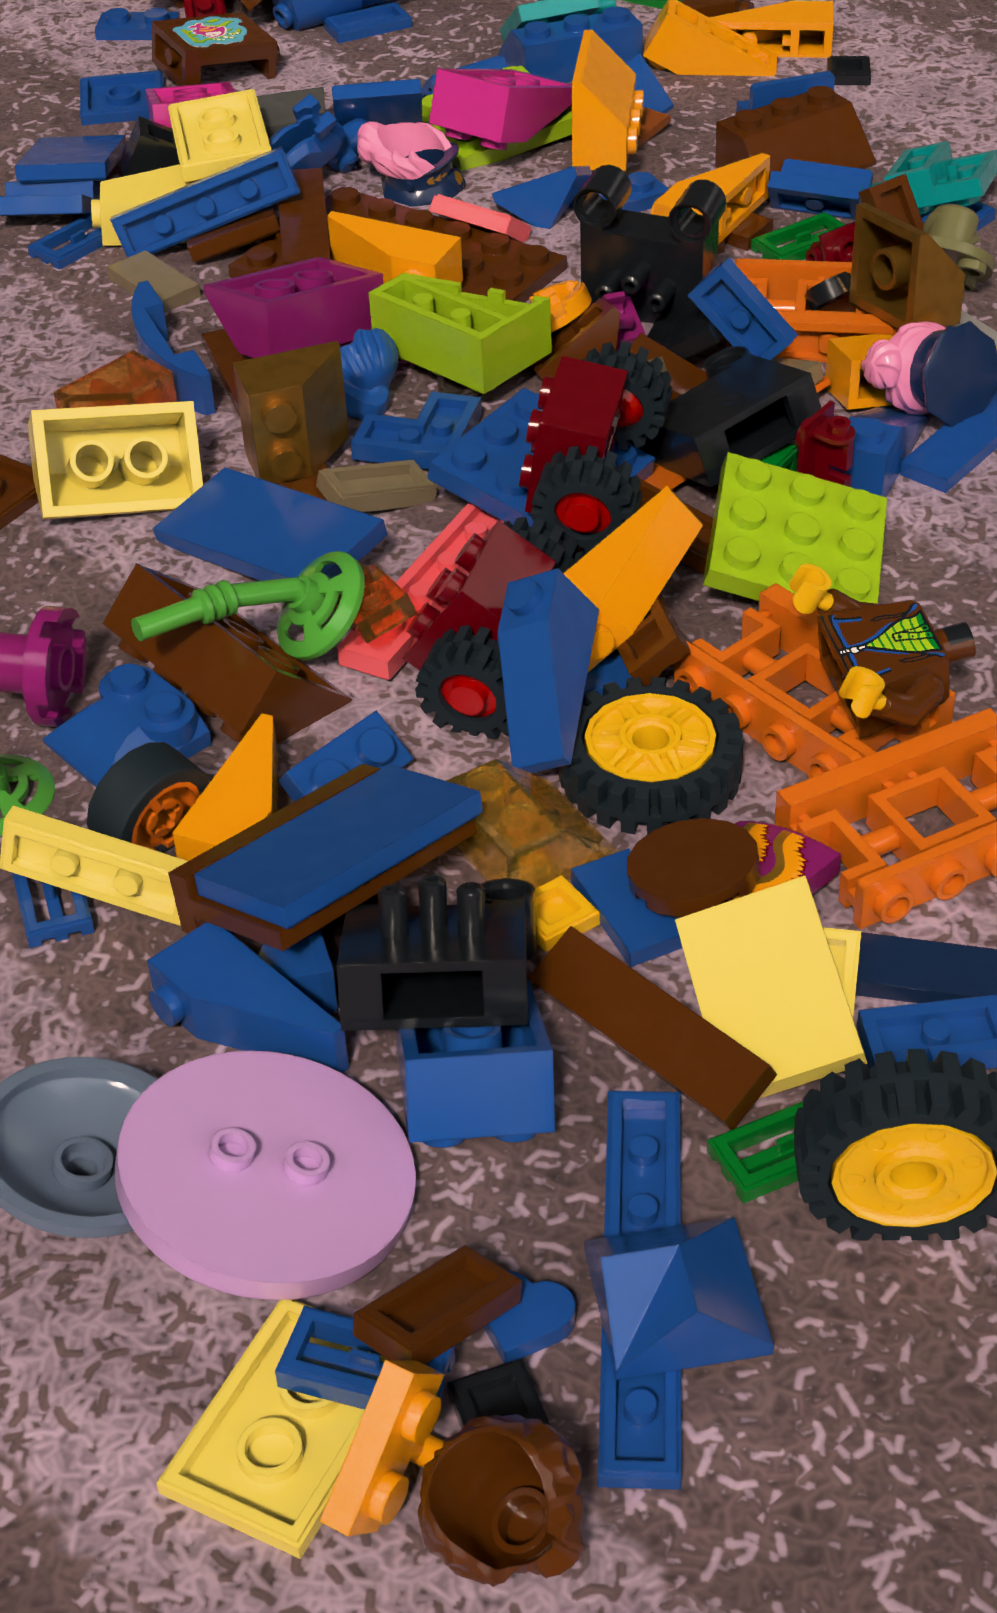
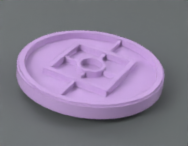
(264, 1175)

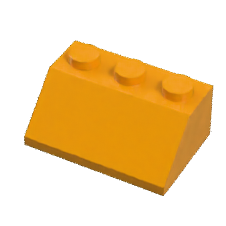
(604, 106)

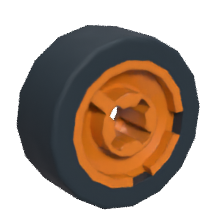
(146, 796)

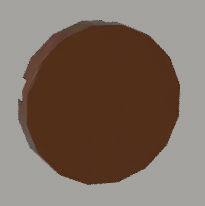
(693, 866)

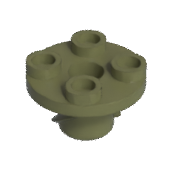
(956, 233)

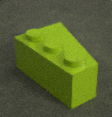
(461, 333)

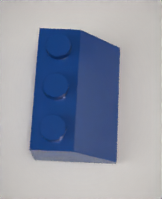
(553, 47)

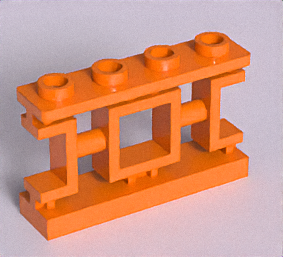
(784, 287)
(761, 702)
(888, 790)

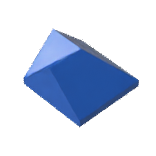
(677, 1298)

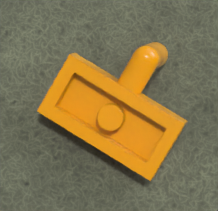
(388, 1438)

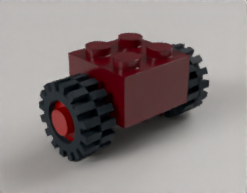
(573, 439)
(458, 633)

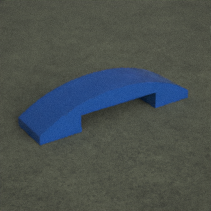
(189, 373)

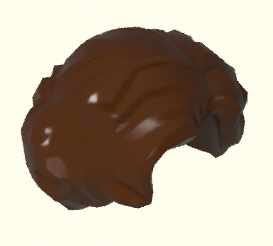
(503, 1500)

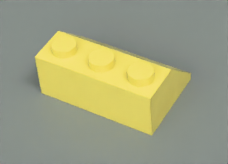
(114, 459)

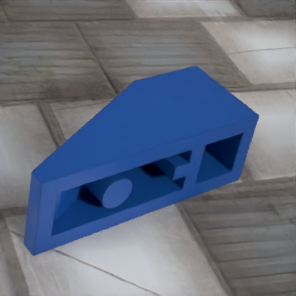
(880, 445)
(544, 665)
(239, 1000)

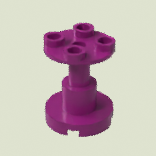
(45, 664)

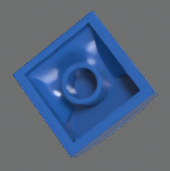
(131, 711)

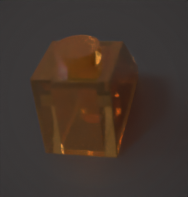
(120, 382)

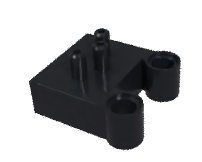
(646, 254)
(741, 409)
(438, 959)

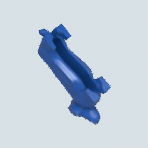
(318, 139)

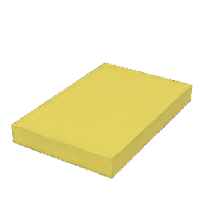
(217, 132)
(773, 982)
(264, 1451)

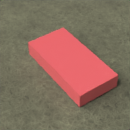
(480, 217)

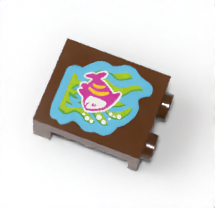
(192, 42)

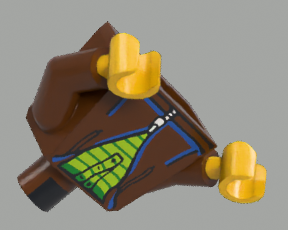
(880, 656)

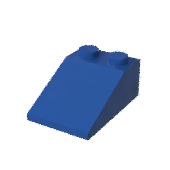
(477, 1081)

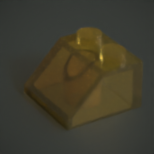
(526, 827)

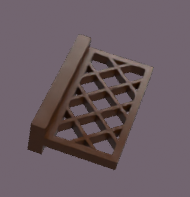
(197, 910)

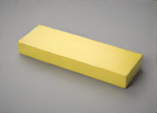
(89, 863)

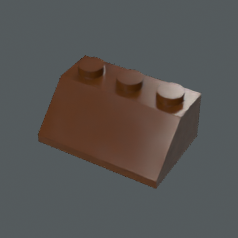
(805, 127)

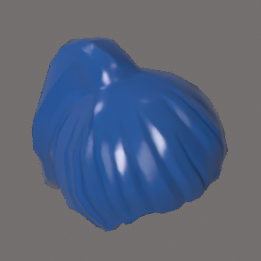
(368, 371)

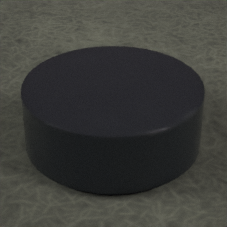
(828, 291)

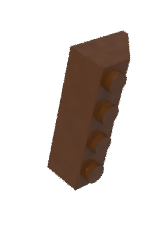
(224, 664)

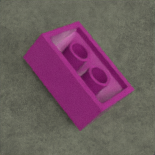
(294, 305)

